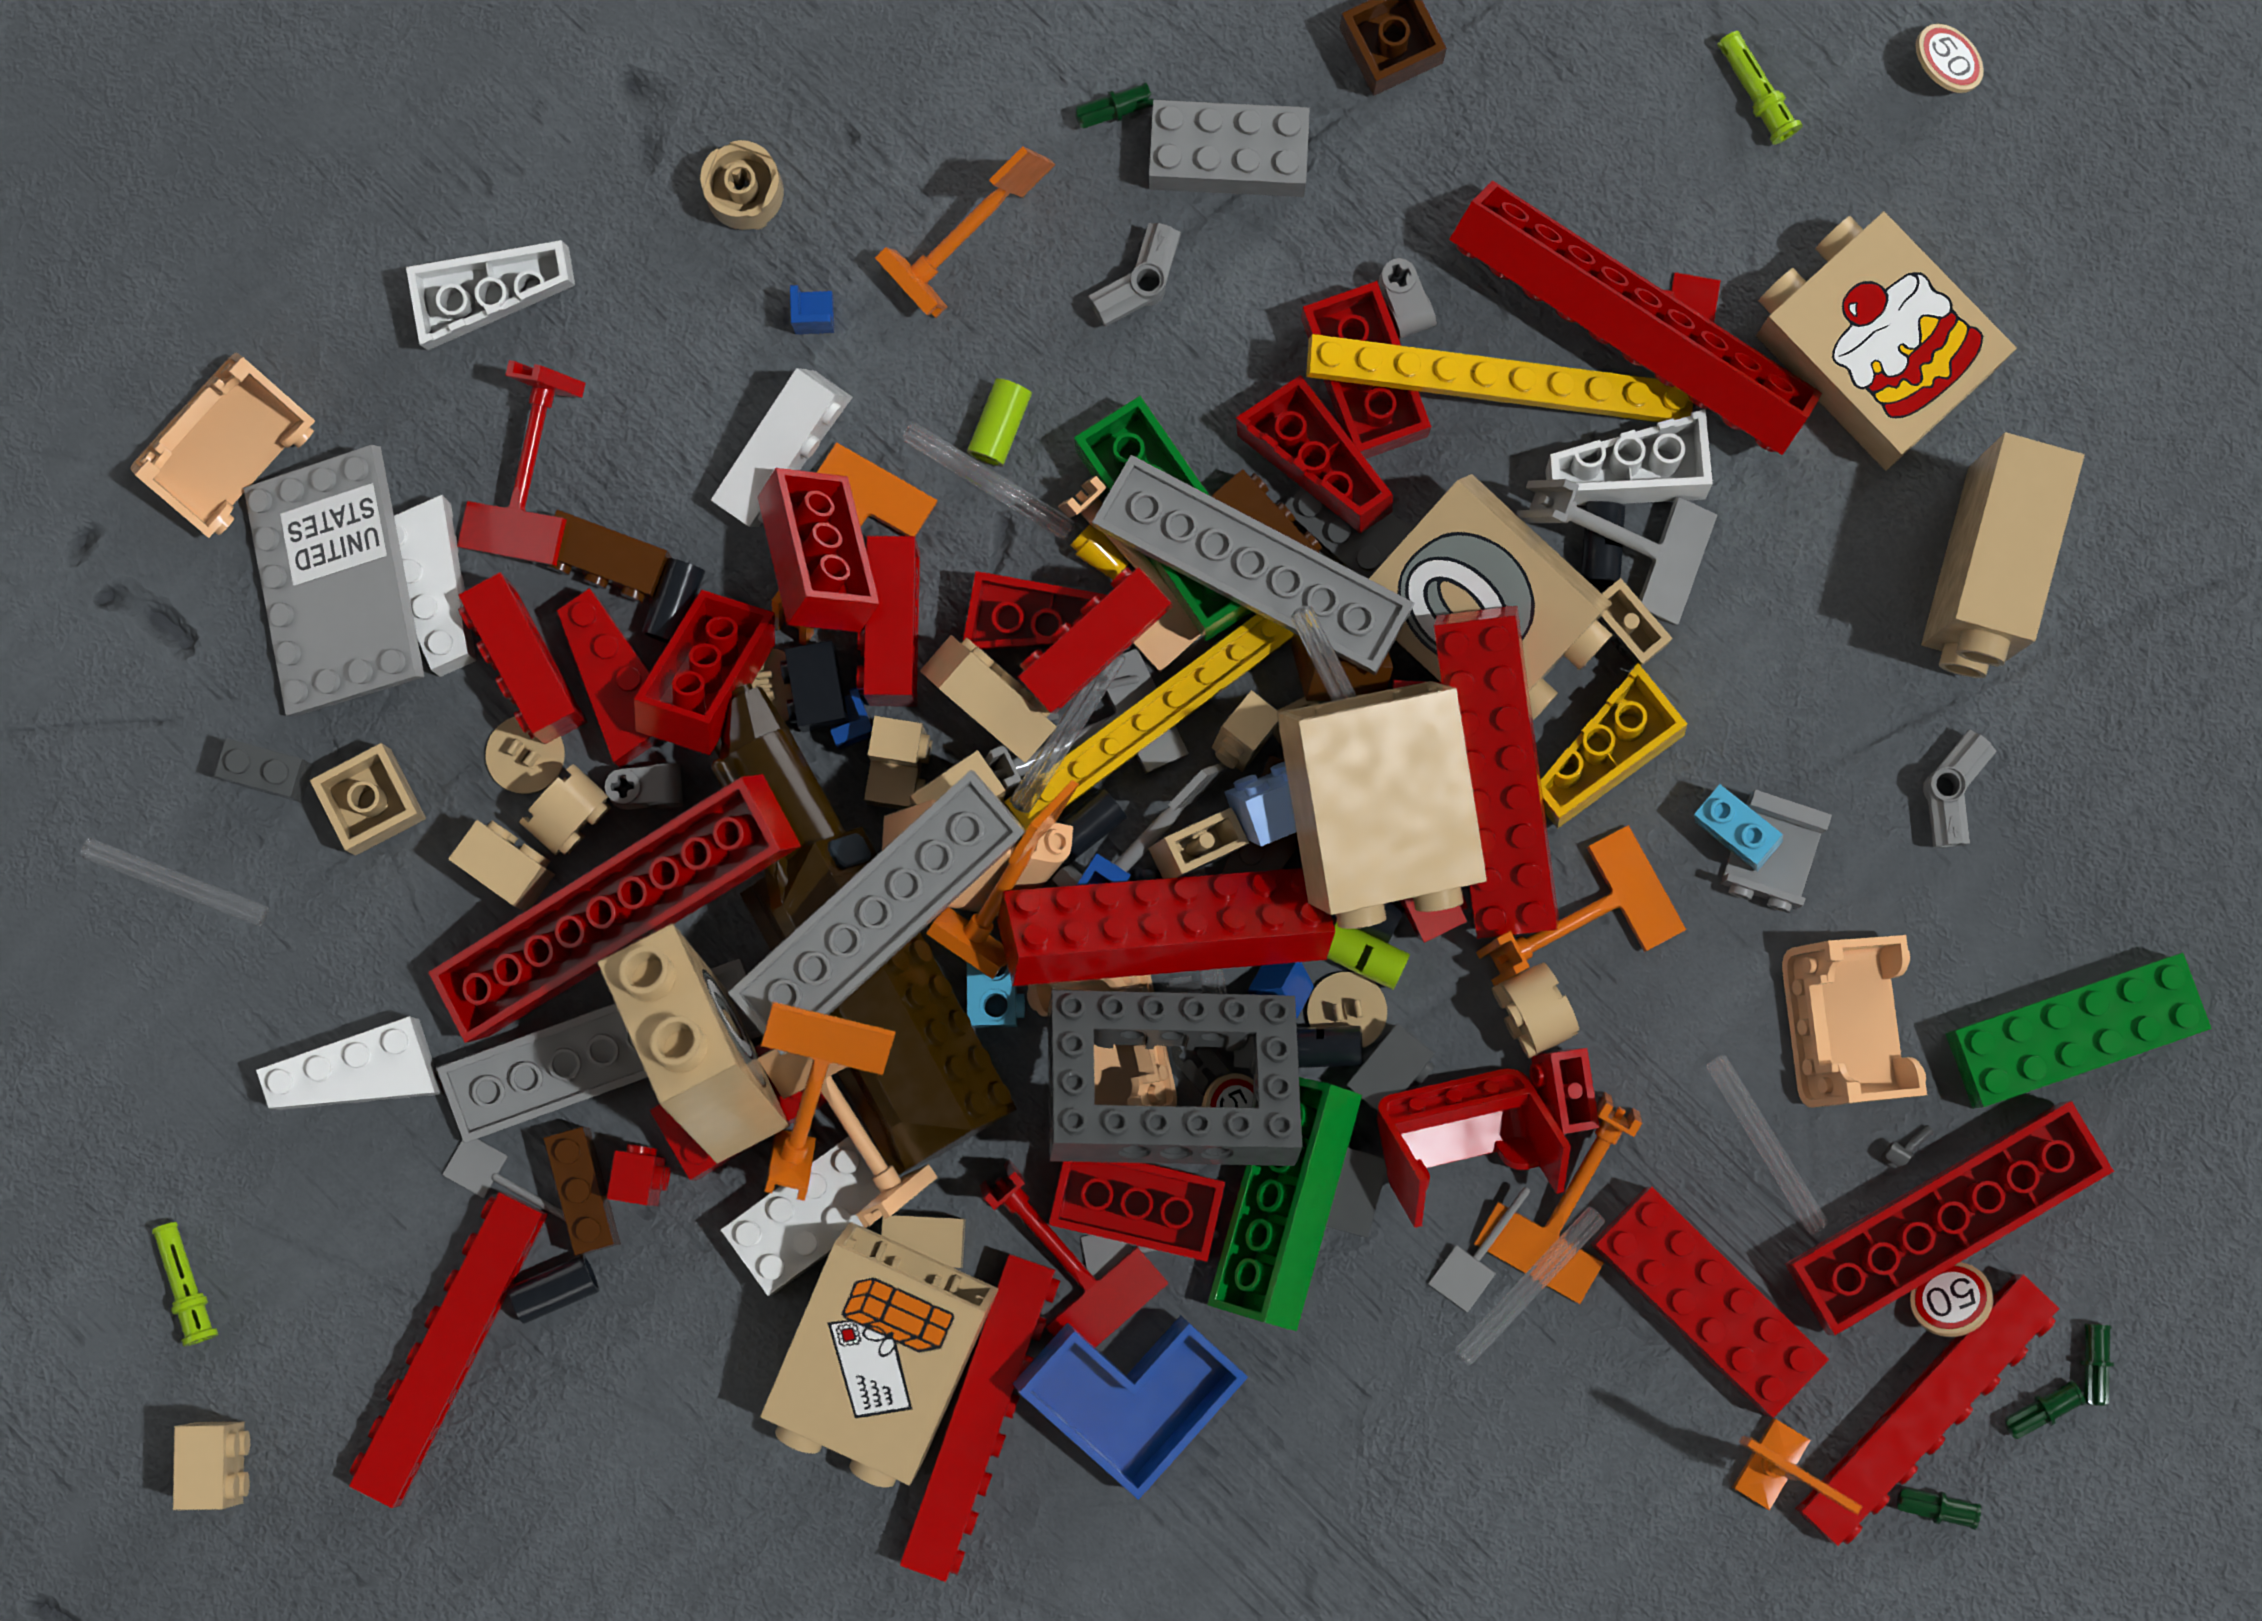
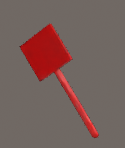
(1697, 293)

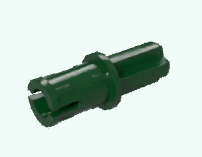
(1114, 106)
(2097, 1364)
(2044, 1410)
(1939, 1507)

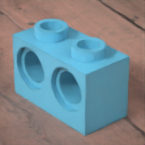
(1738, 827)
(981, 988)

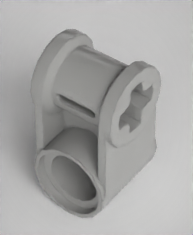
(1407, 304)
(654, 787)

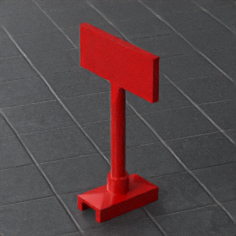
(513, 529)
(1105, 1300)

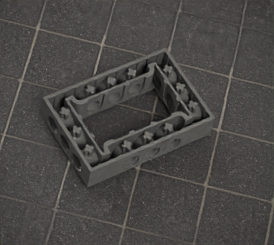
(1172, 1134)

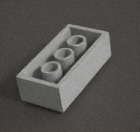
(1229, 148)

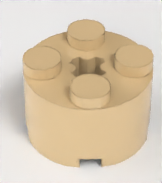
(732, 166)
(565, 810)
(1536, 1010)

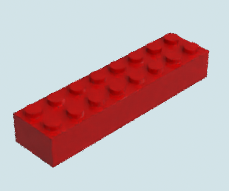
(1486, 664)
(1161, 926)
(1949, 1217)

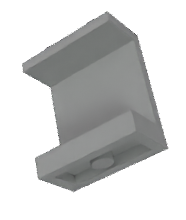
(1787, 869)

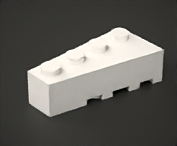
(481, 288)
(782, 440)
(1640, 464)
(434, 583)
(362, 1068)

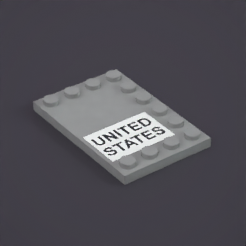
(333, 581)

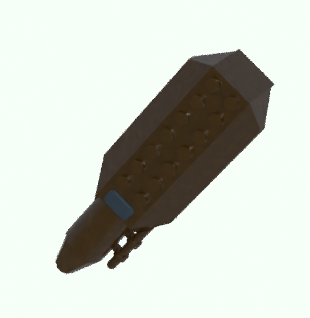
(937, 1073)

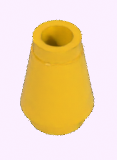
(1099, 552)

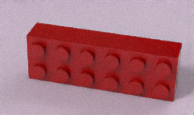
(1709, 1302)

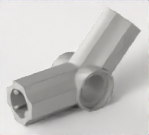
(1153, 261)
(1960, 766)

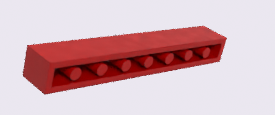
(447, 1350)
(1928, 1409)
(978, 1418)

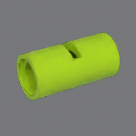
(999, 422)
(1368, 956)

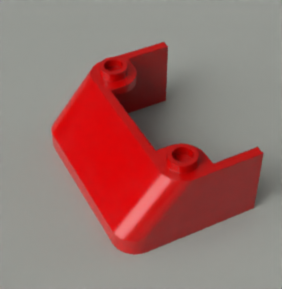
(1464, 1121)

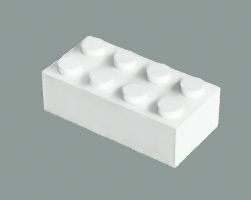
(788, 1235)

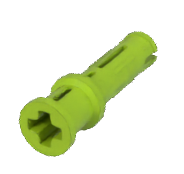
(1767, 102)
(194, 1304)

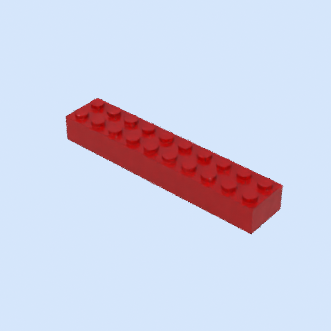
(1635, 317)
(615, 907)

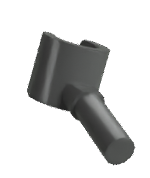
(1897, 1155)

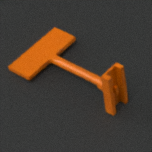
(1014, 177)
(874, 495)
(1632, 889)
(972, 938)
(826, 1042)
(1525, 1242)
(1775, 1462)

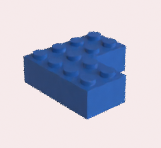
(1133, 1420)

